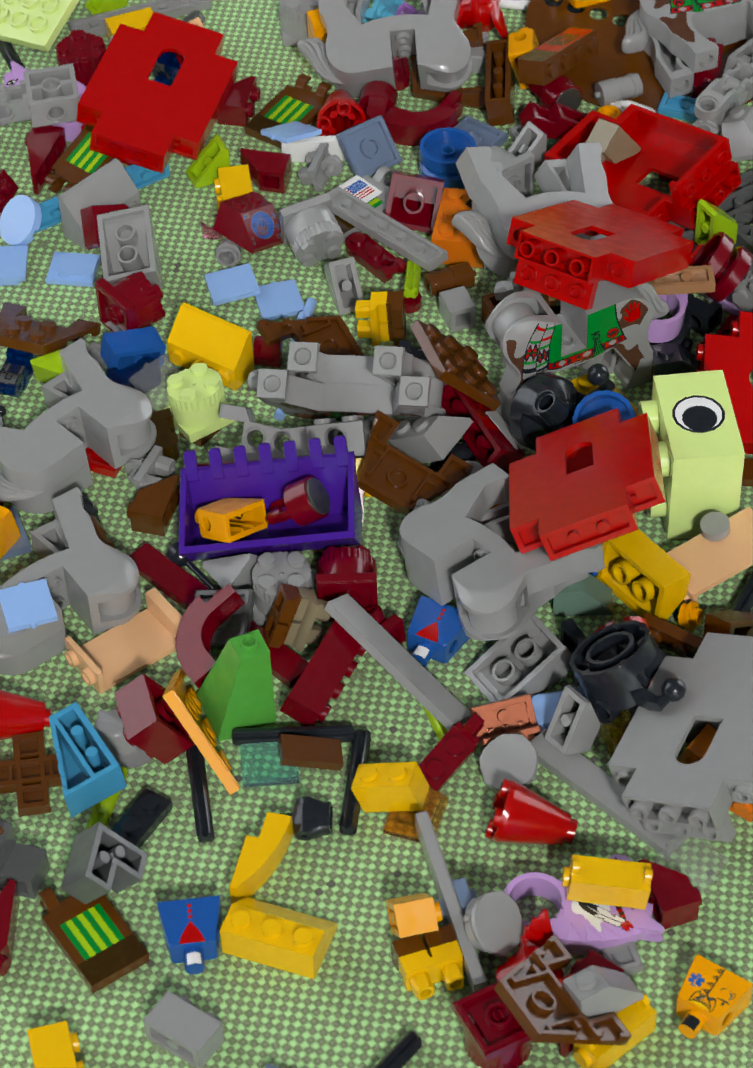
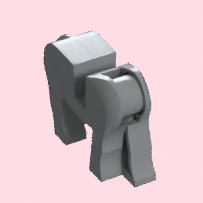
(365, 51)
(498, 201)
(82, 414)
(464, 554)
(79, 573)

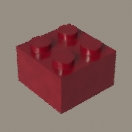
(150, 720)

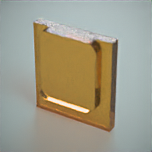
(403, 823)

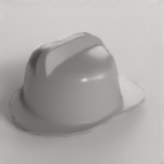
(110, 729)

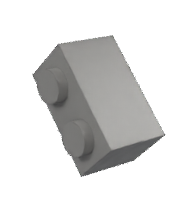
(184, 1029)

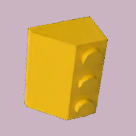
(212, 341)
(643, 575)
(276, 936)

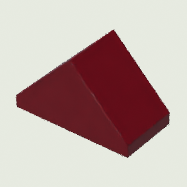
(90, 224)

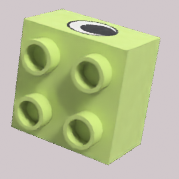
(697, 449)

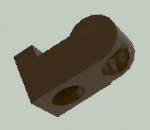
(166, 433)

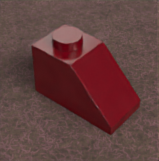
(672, 897)

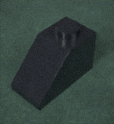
(672, 359)

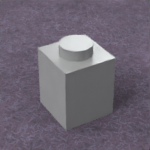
(457, 309)

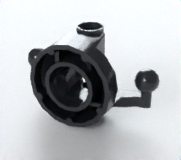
(549, 403)
(617, 667)

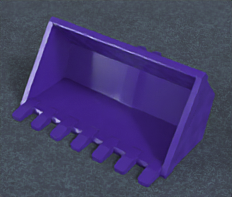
(267, 481)

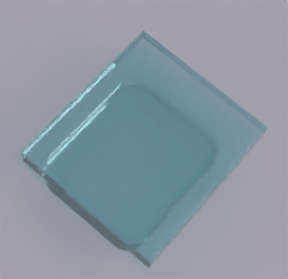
(263, 768)

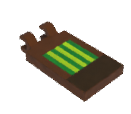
(289, 105)
(76, 163)
(92, 938)

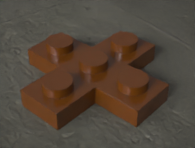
(30, 774)

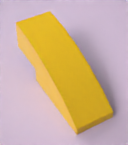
(261, 856)

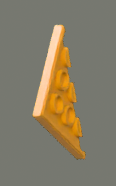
(188, 709)

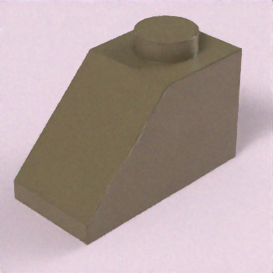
(614, 140)

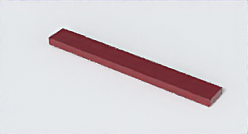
(181, 588)

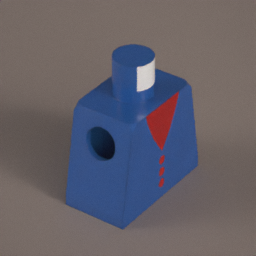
(435, 632)
(191, 930)

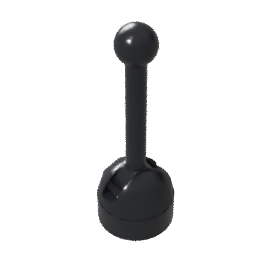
(173, 555)

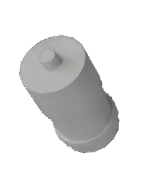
(618, 89)

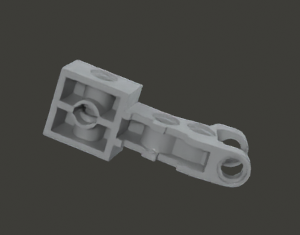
(728, 92)
(43, 96)
(353, 427)

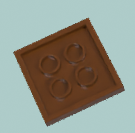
(456, 364)

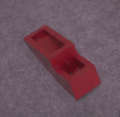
(554, 121)

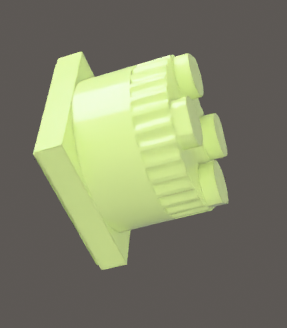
(196, 401)

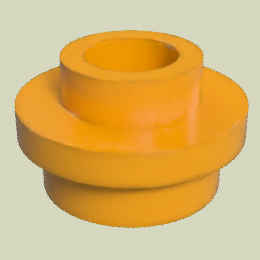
(690, 615)

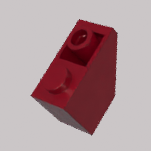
(240, 103)
(268, 169)

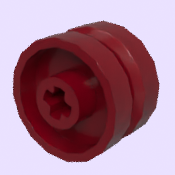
(728, 264)

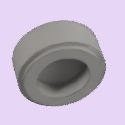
(715, 526)

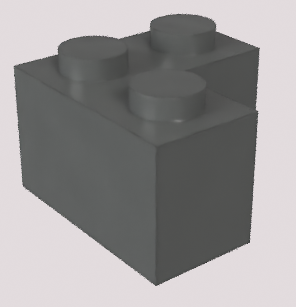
(21, 863)
(101, 863)

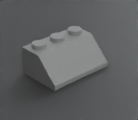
(104, 187)

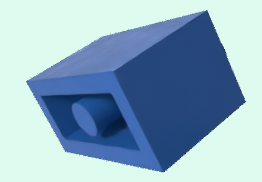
(129, 346)

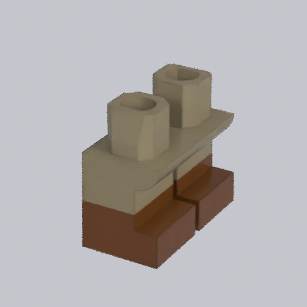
(293, 618)

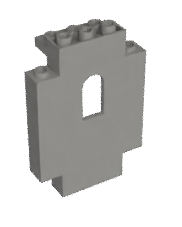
(693, 796)

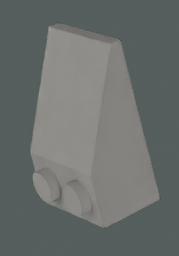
(129, 245)
(521, 663)

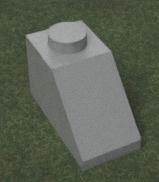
(343, 284)
(573, 723)
(601, 991)

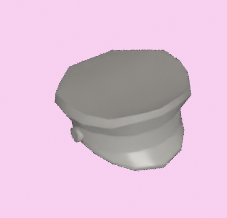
(509, 758)
(493, 923)

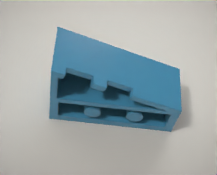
(84, 761)

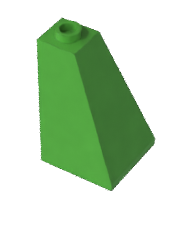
(239, 686)

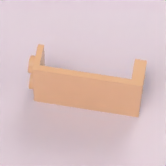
(717, 560)
(127, 647)

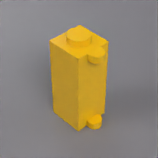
(607, 881)
(638, 1020)

